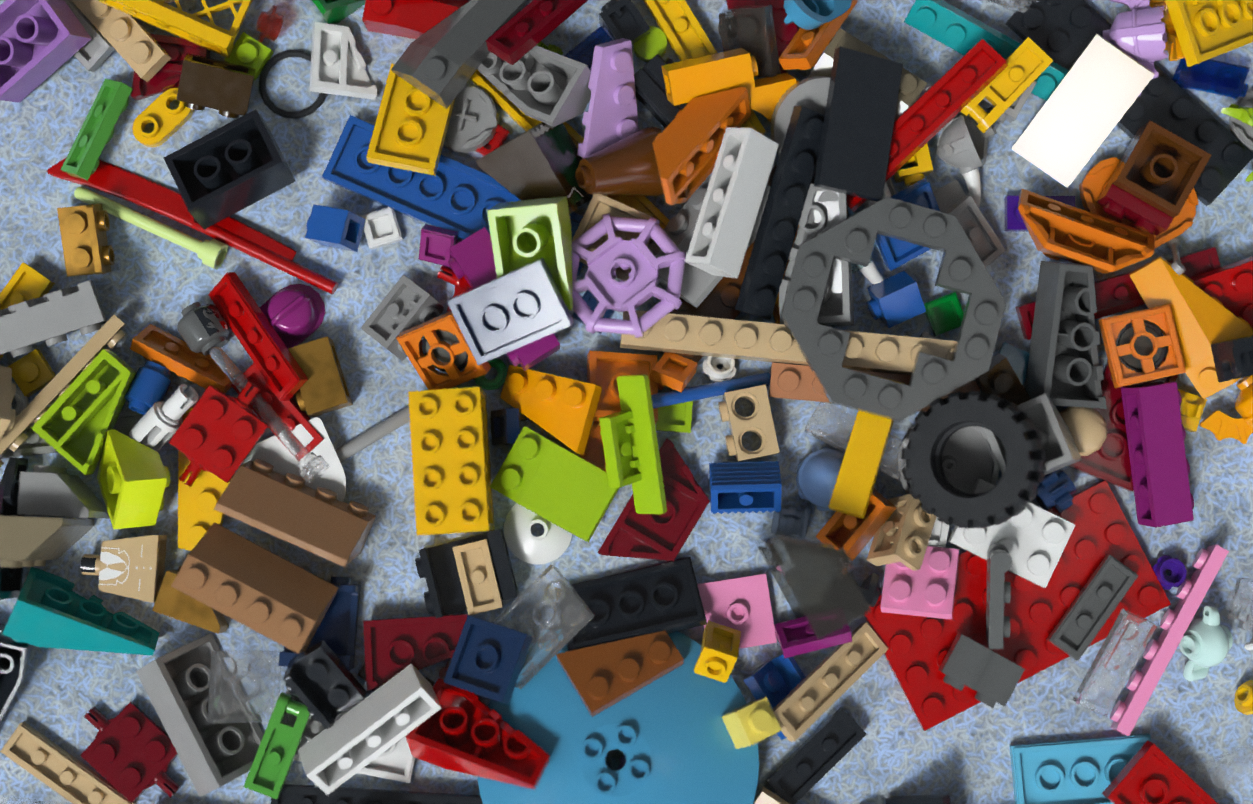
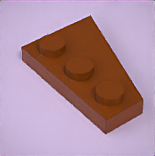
(619, 668)

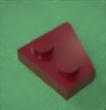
(170, 73)

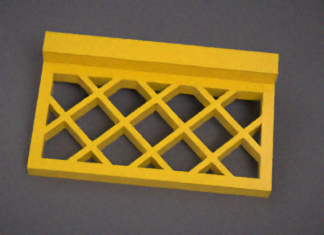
(188, 25)

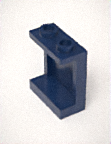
(338, 625)

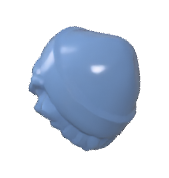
(818, 476)

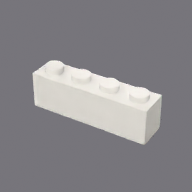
(732, 202)
(369, 729)

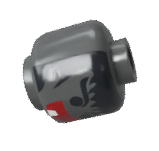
(203, 327)

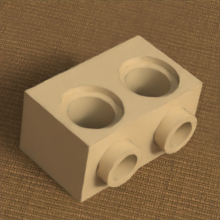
(758, 422)

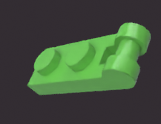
(278, 748)

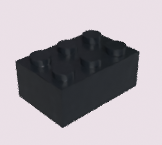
(229, 169)

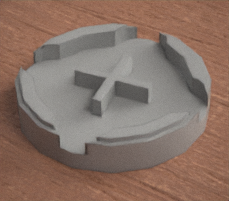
(471, 121)

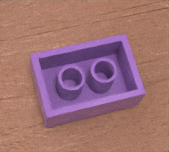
(35, 43)

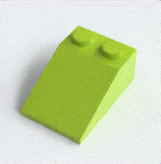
(530, 231)
(555, 484)

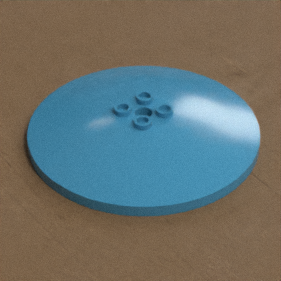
(666, 730)

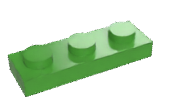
(97, 129)

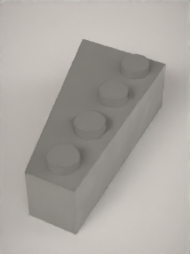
(50, 318)

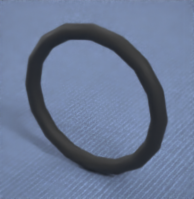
(262, 86)

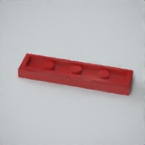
(258, 336)

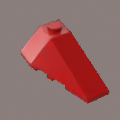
(476, 741)

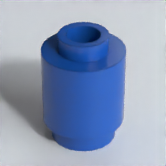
(148, 387)

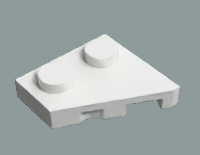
(337, 64)

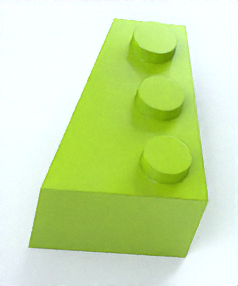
(86, 410)

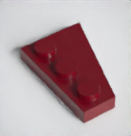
(406, 641)

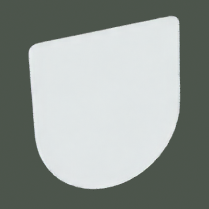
(284, 462)

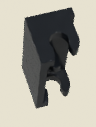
(1233, 358)

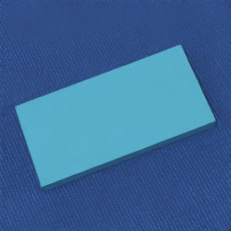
(1070, 769)

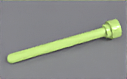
(210, 252)

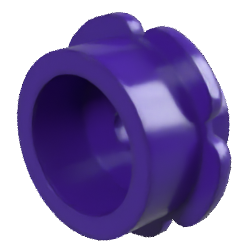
(1177, 569)

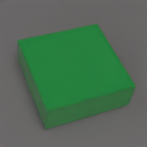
(944, 314)

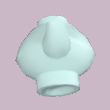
(1205, 644)

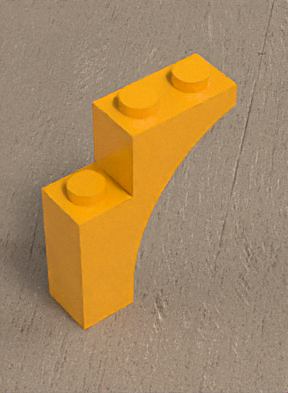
(721, 73)

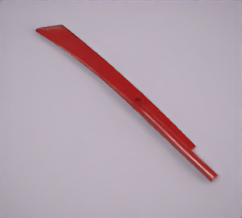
(170, 203)

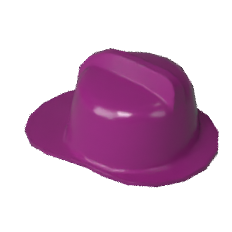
(295, 313)

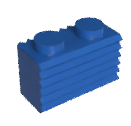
(745, 487)

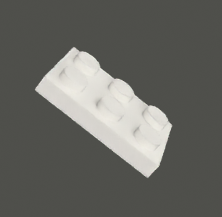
(1032, 539)

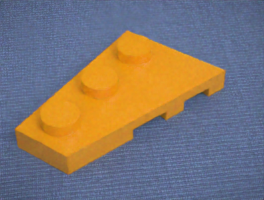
(554, 403)

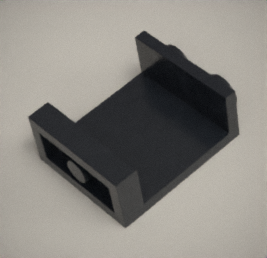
(442, 576)

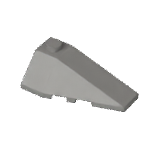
(541, 84)
(820, 213)

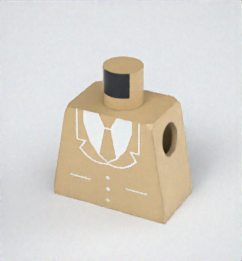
(129, 566)

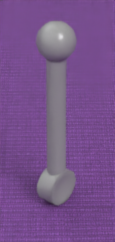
(1177, 266)

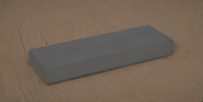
(1092, 607)

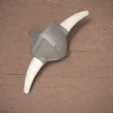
(964, 148)

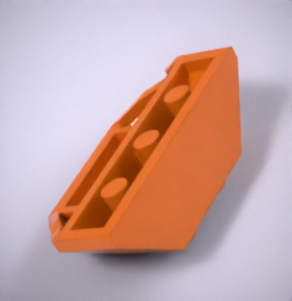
(693, 140)
(1082, 236)

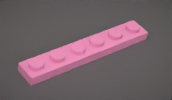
(1174, 626)

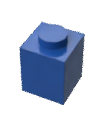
(335, 228)
(895, 299)

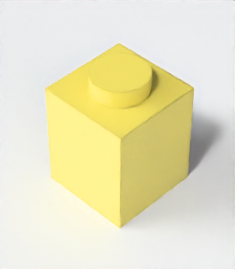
(751, 723)

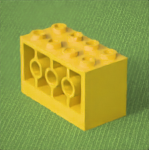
(451, 461)

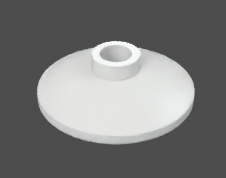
(526, 545)

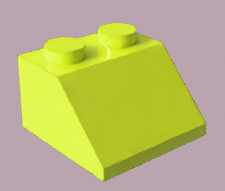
(131, 481)

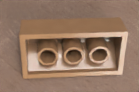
(297, 512)
(256, 587)

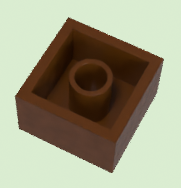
(1160, 168)

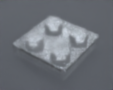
(243, 685)

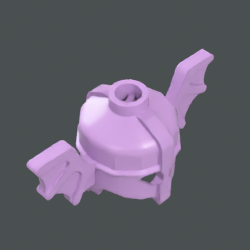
(1139, 33)

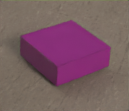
(436, 244)

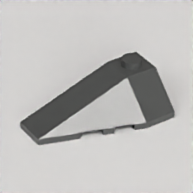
(452, 50)

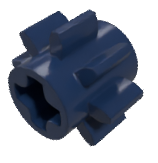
(1055, 491)

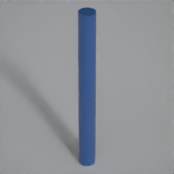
(709, 390)

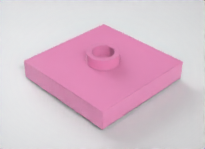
(741, 605)

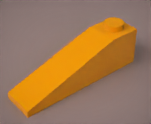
(1197, 319)

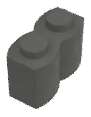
(981, 670)

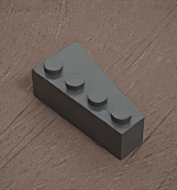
(1065, 338)

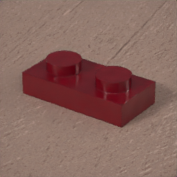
(1123, 204)

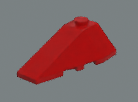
(407, 17)

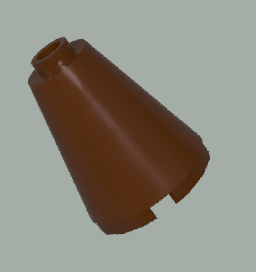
(623, 167)

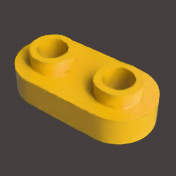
(164, 119)

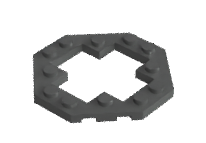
(958, 271)

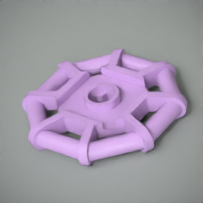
(642, 279)

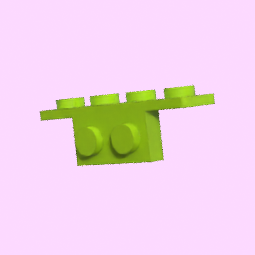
(632, 446)

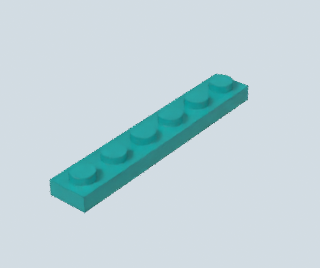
(963, 32)

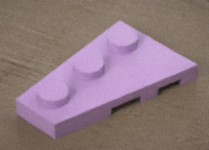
(613, 97)

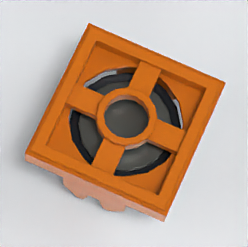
(1139, 347)
(442, 349)

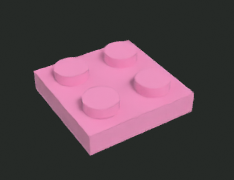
(922, 591)

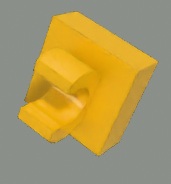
(1191, 410)

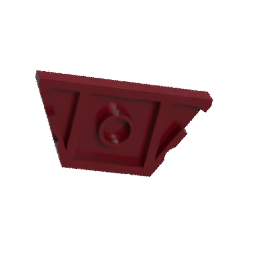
(660, 534)

